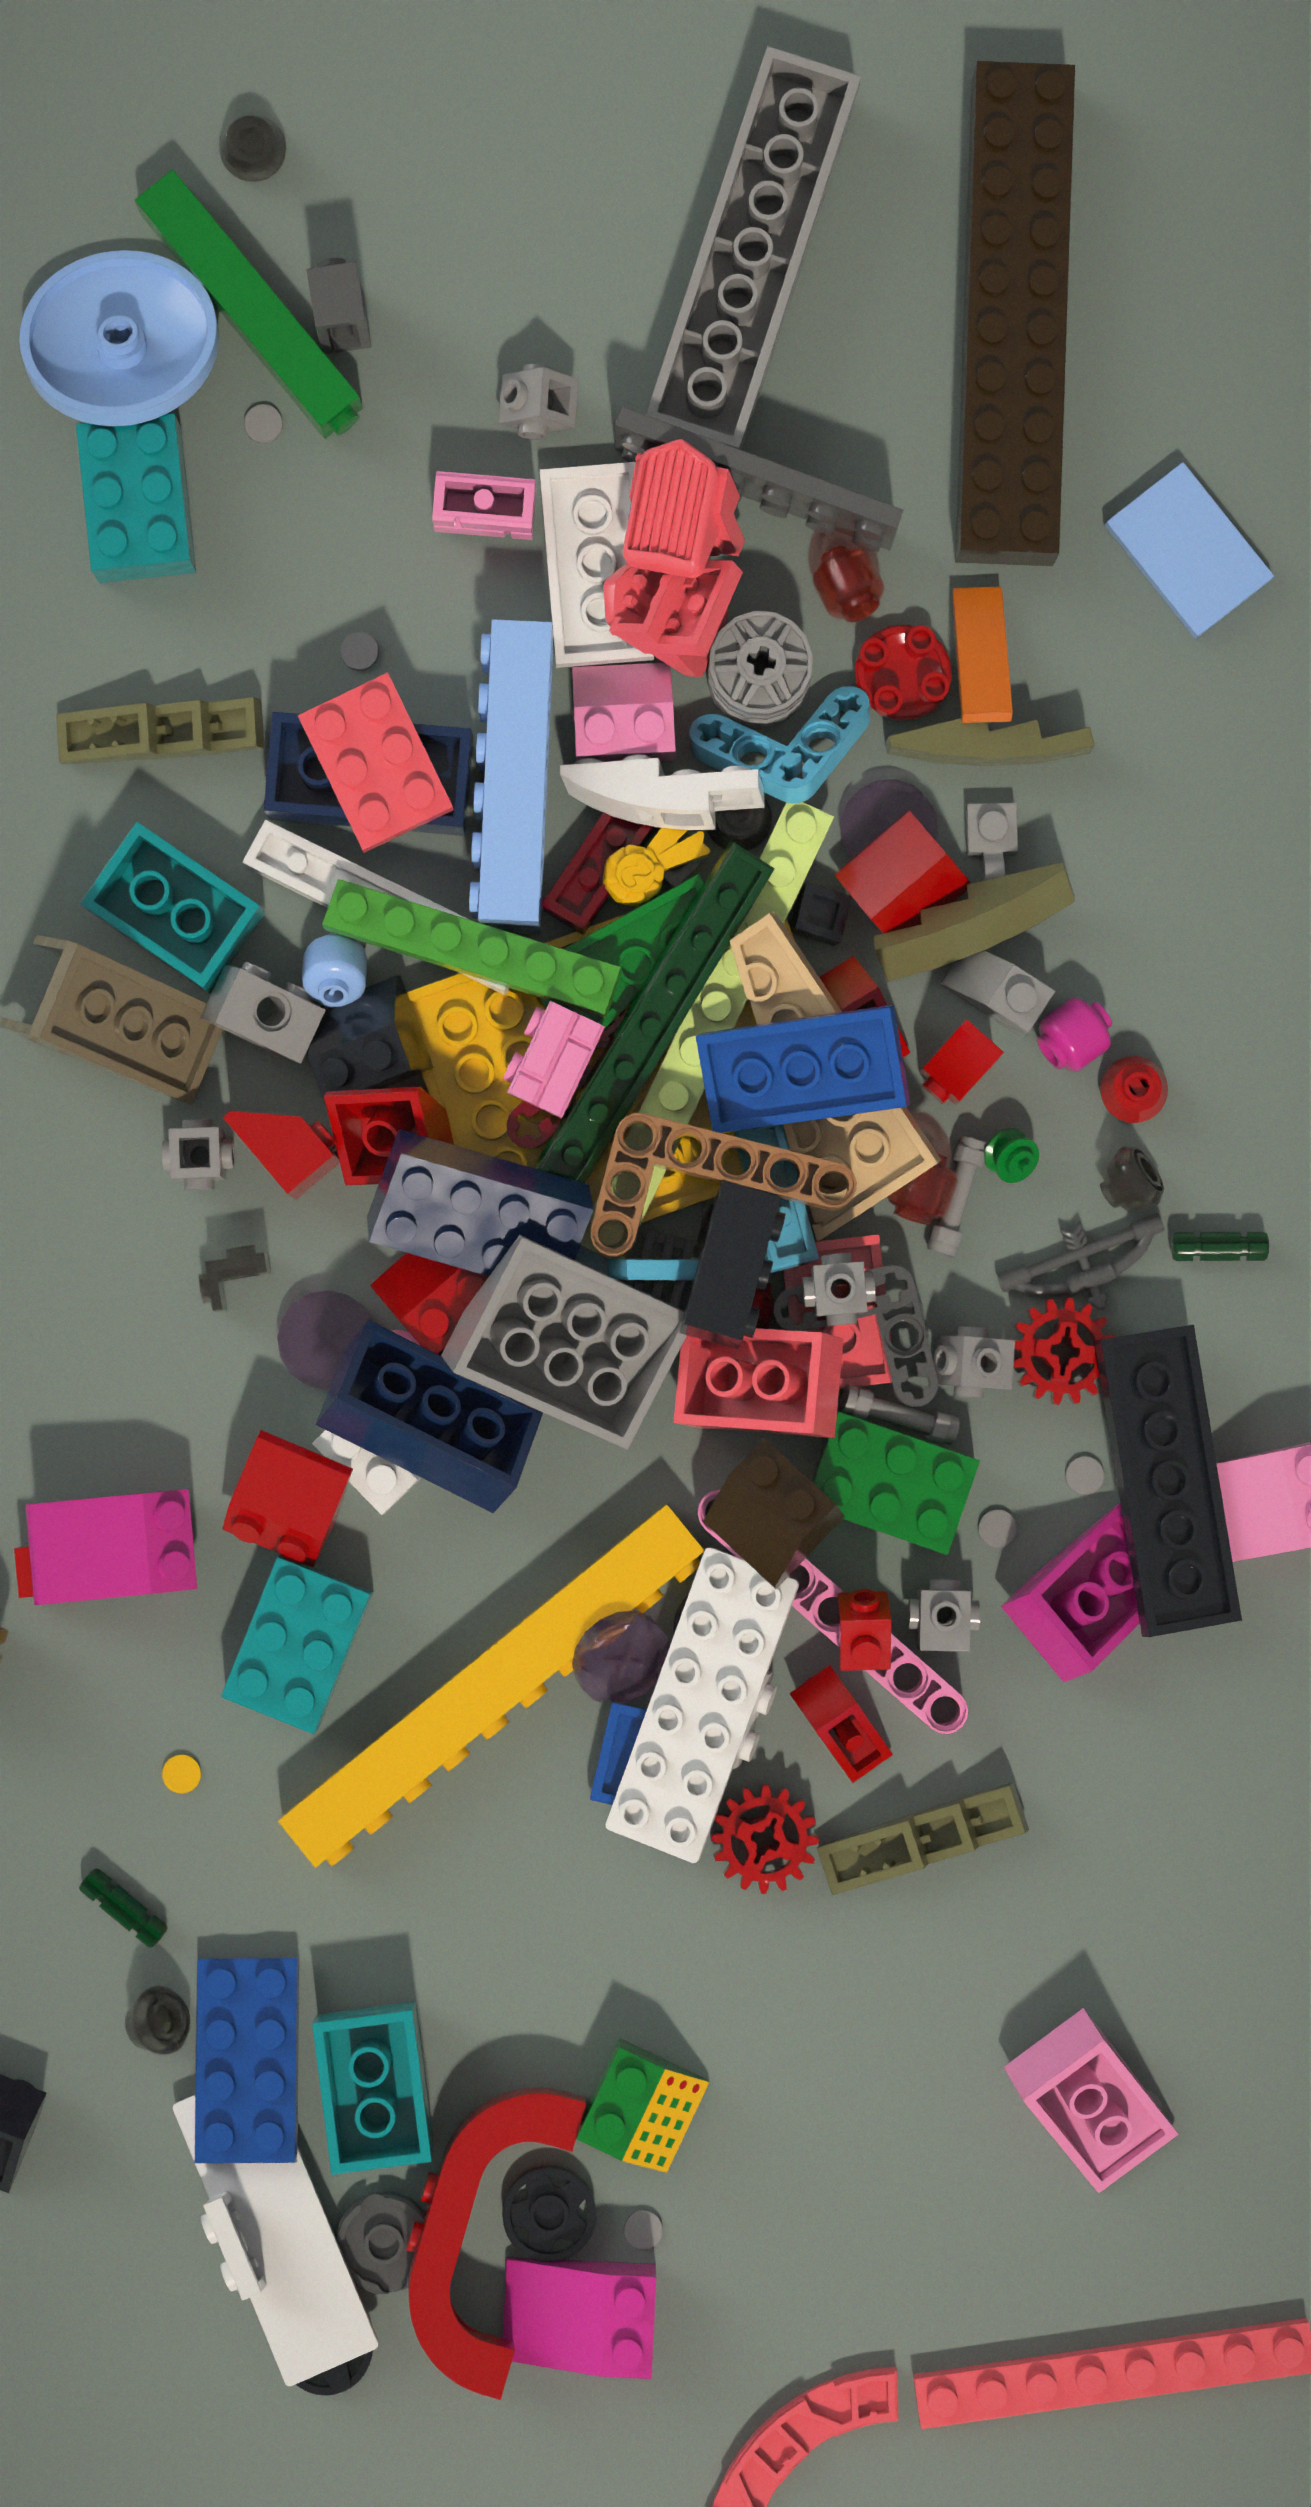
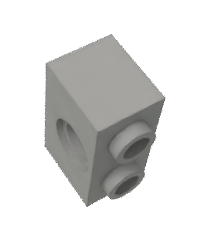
(235, 1010)

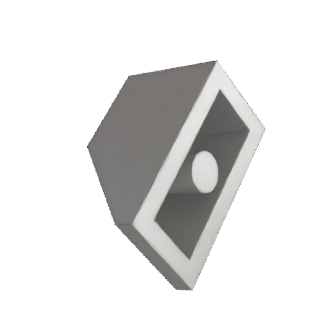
(999, 990)

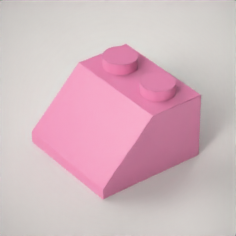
(623, 711)

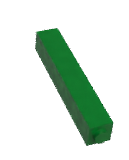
(250, 305)

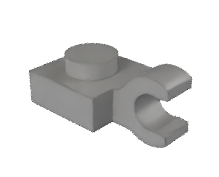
(991, 834)

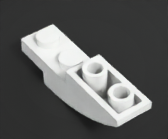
(644, 795)

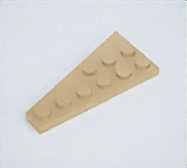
(878, 1146)

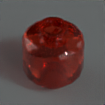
(848, 583)
(926, 1195)

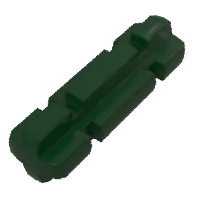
(1220, 1246)
(123, 1907)

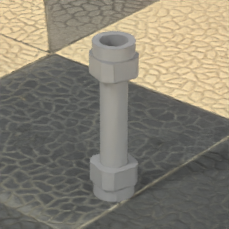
(945, 1237)
(936, 1425)

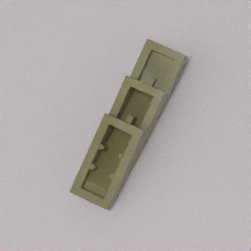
(160, 731)
(977, 746)
(989, 916)
(922, 1838)

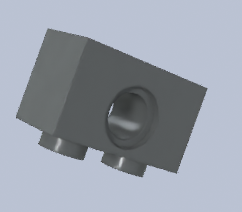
(338, 306)

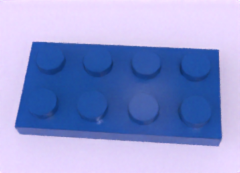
(803, 1069)
(247, 2060)

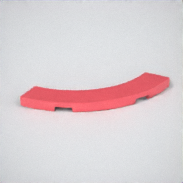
(801, 2426)

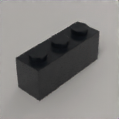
(732, 1265)

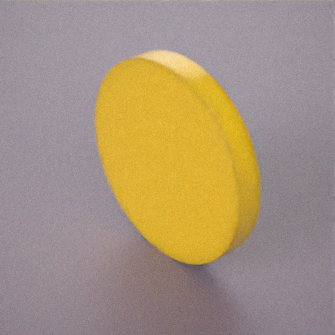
(181, 1773)

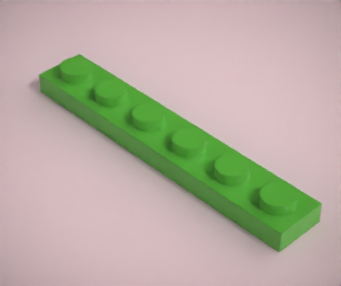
(472, 948)

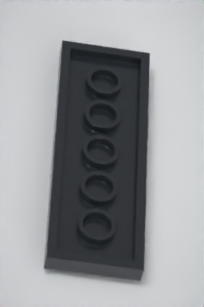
(1168, 1481)

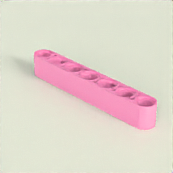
(917, 1699)

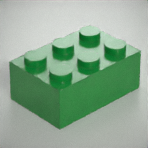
(895, 1482)

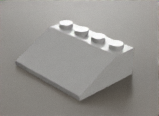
(567, 1341)

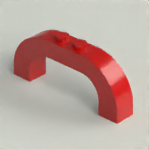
(518, 2116)

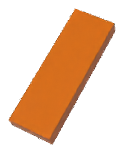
(982, 655)

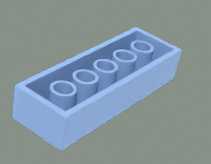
(516, 775)

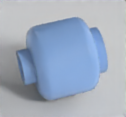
(334, 970)

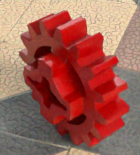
(1041, 1348)
(785, 1847)

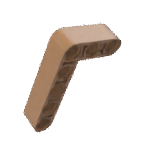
(707, 1167)

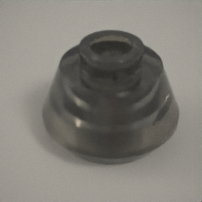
(252, 148)
(745, 834)
(1131, 1180)
(158, 2021)

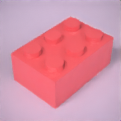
(767, 1385)

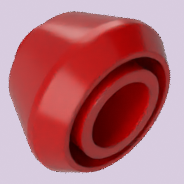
(1127, 1074)

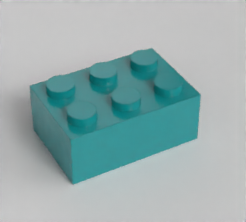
(136, 500)
(172, 907)
(297, 1644)
(373, 2088)

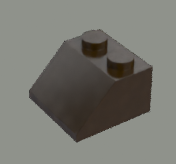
(771, 1513)

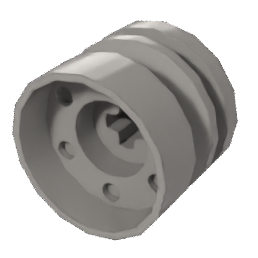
(754, 698)

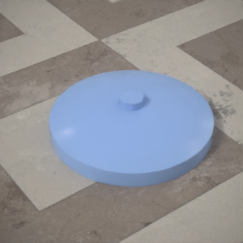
(119, 338)

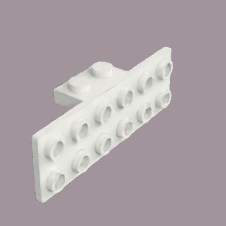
(703, 1707)
(283, 2259)

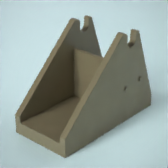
(121, 1022)

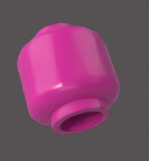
(1074, 1034)

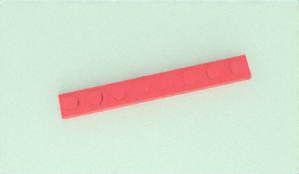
(1113, 2373)

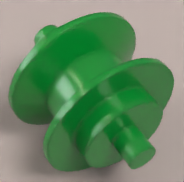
(1011, 1155)

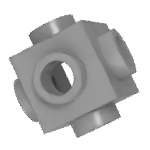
(538, 401)
(184, 1141)
(818, 1289)
(974, 1362)
(949, 1635)

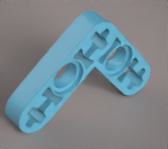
(784, 760)

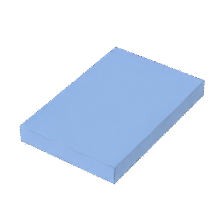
(1189, 550)

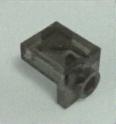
(239, 1264)

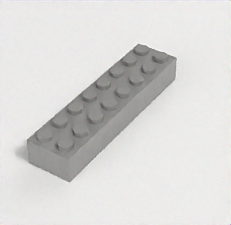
(754, 247)

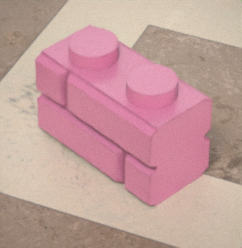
(484, 505)
(554, 1059)

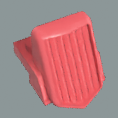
(680, 511)
(671, 613)

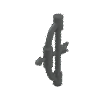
(1020, 1276)

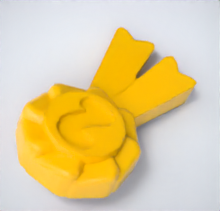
(636, 873)

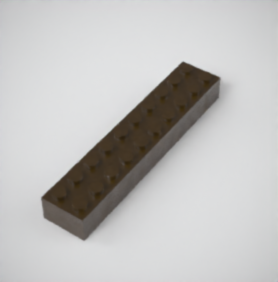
(1015, 313)

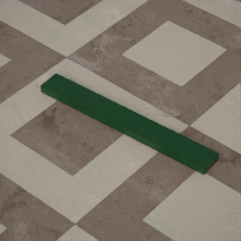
(655, 1014)

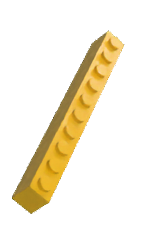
(488, 1688)

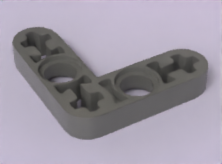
(886, 1315)

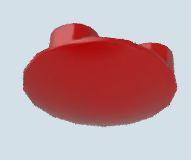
(903, 671)

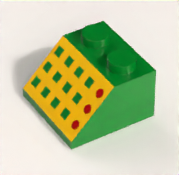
(641, 2108)

